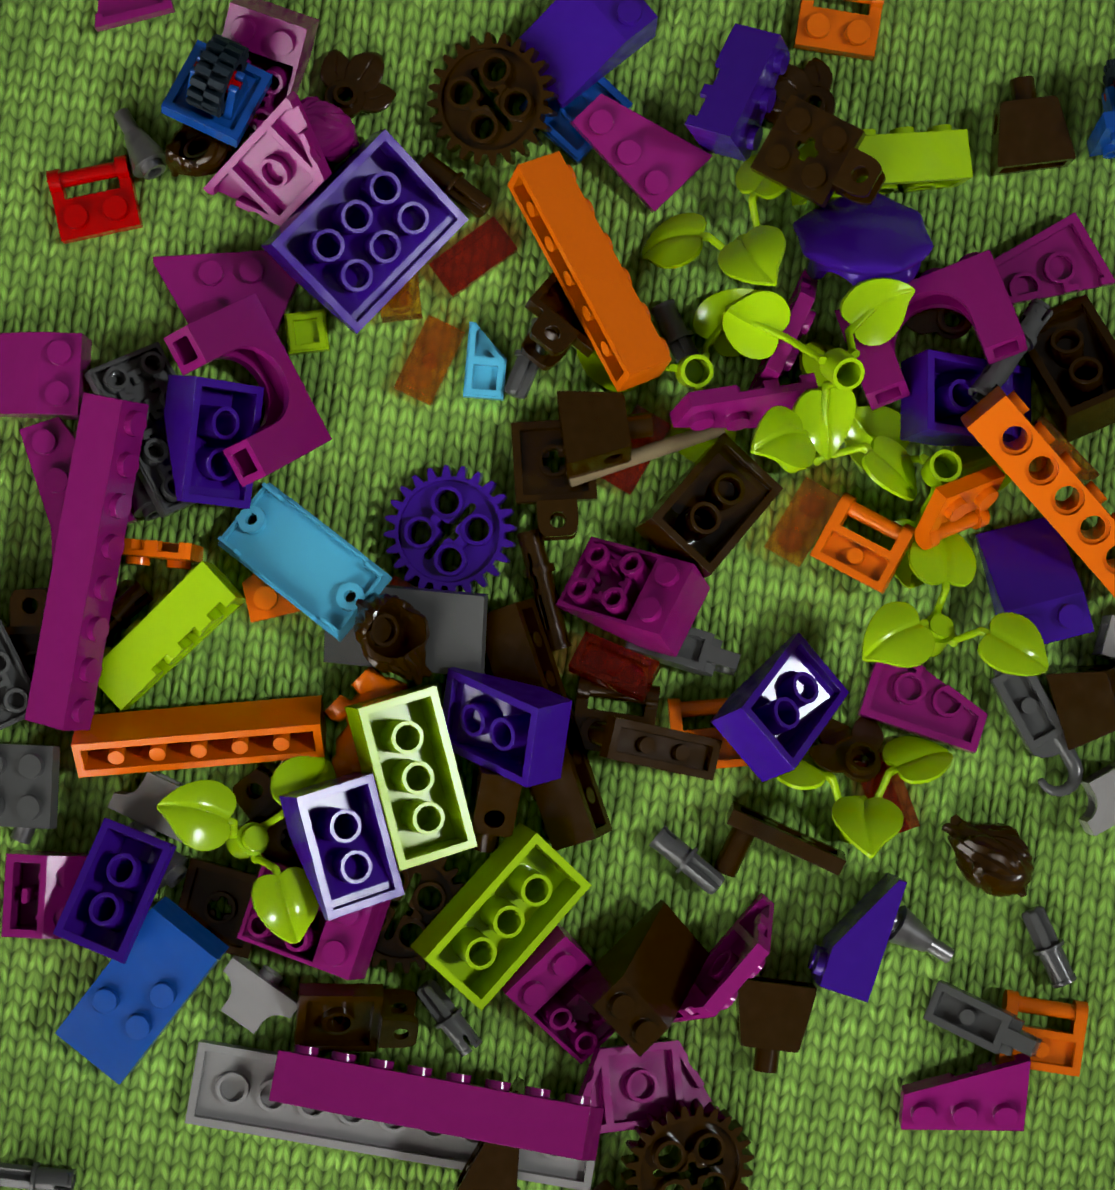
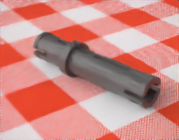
(996, 374)

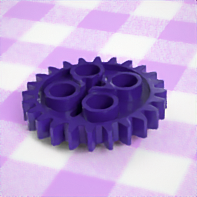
(423, 506)

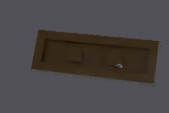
(656, 747)
(749, 824)

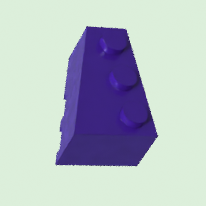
(741, 93)

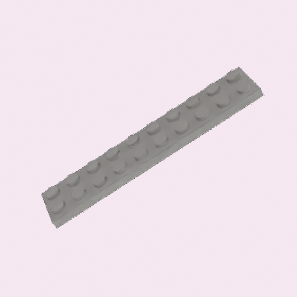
(233, 1094)

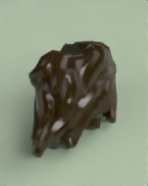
(197, 153)
(393, 636)
(991, 856)

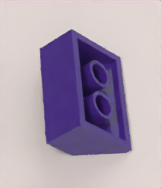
(114, 890)

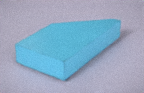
(484, 367)

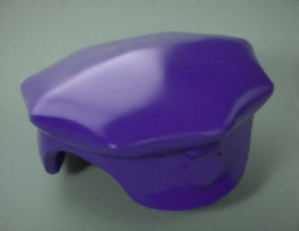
(863, 240)

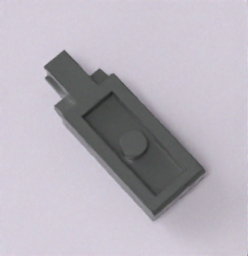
(698, 655)
(979, 1021)

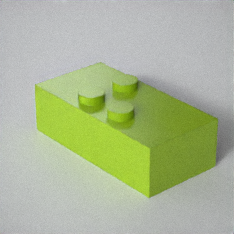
(416, 773)
(501, 915)

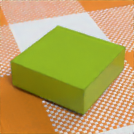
(307, 332)

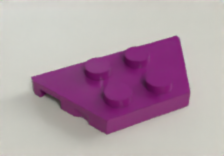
(275, 165)
(218, 279)
(799, 324)
(731, 962)
(637, 1085)

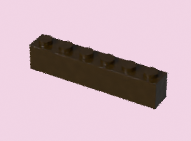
(521, 653)

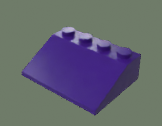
(365, 231)

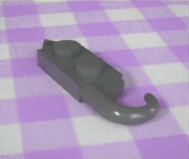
(1038, 726)

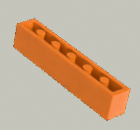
(589, 271)
(200, 736)

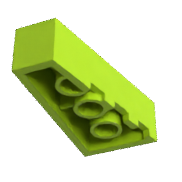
(912, 159)
(167, 633)

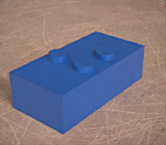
(139, 999)

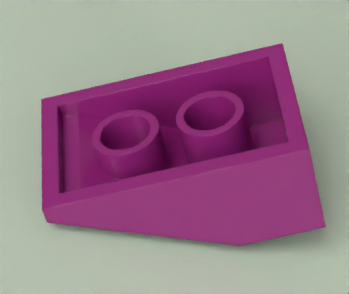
(43, 374)

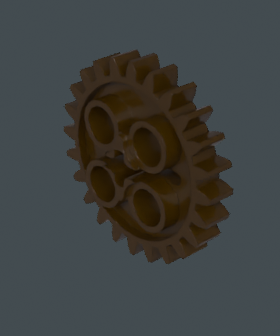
(521, 78)
(397, 949)
(686, 1162)

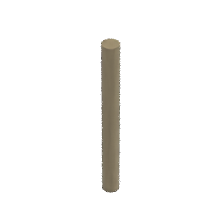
(655, 450)

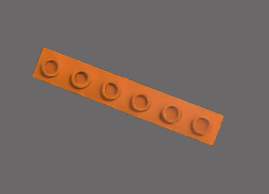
(988, 423)

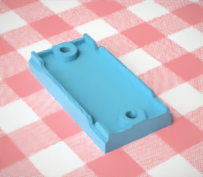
(303, 560)

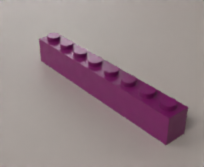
(86, 562)
(436, 1104)

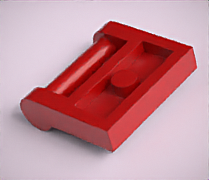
(97, 212)

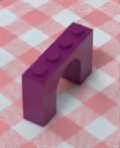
(967, 287)
(290, 418)

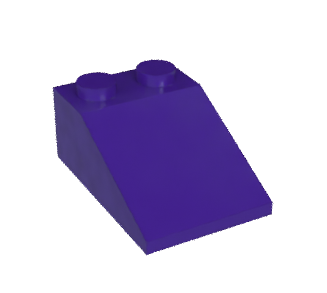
(588, 40)
(940, 397)
(200, 423)
(1035, 577)
(781, 709)
(507, 725)
(343, 843)
(856, 944)

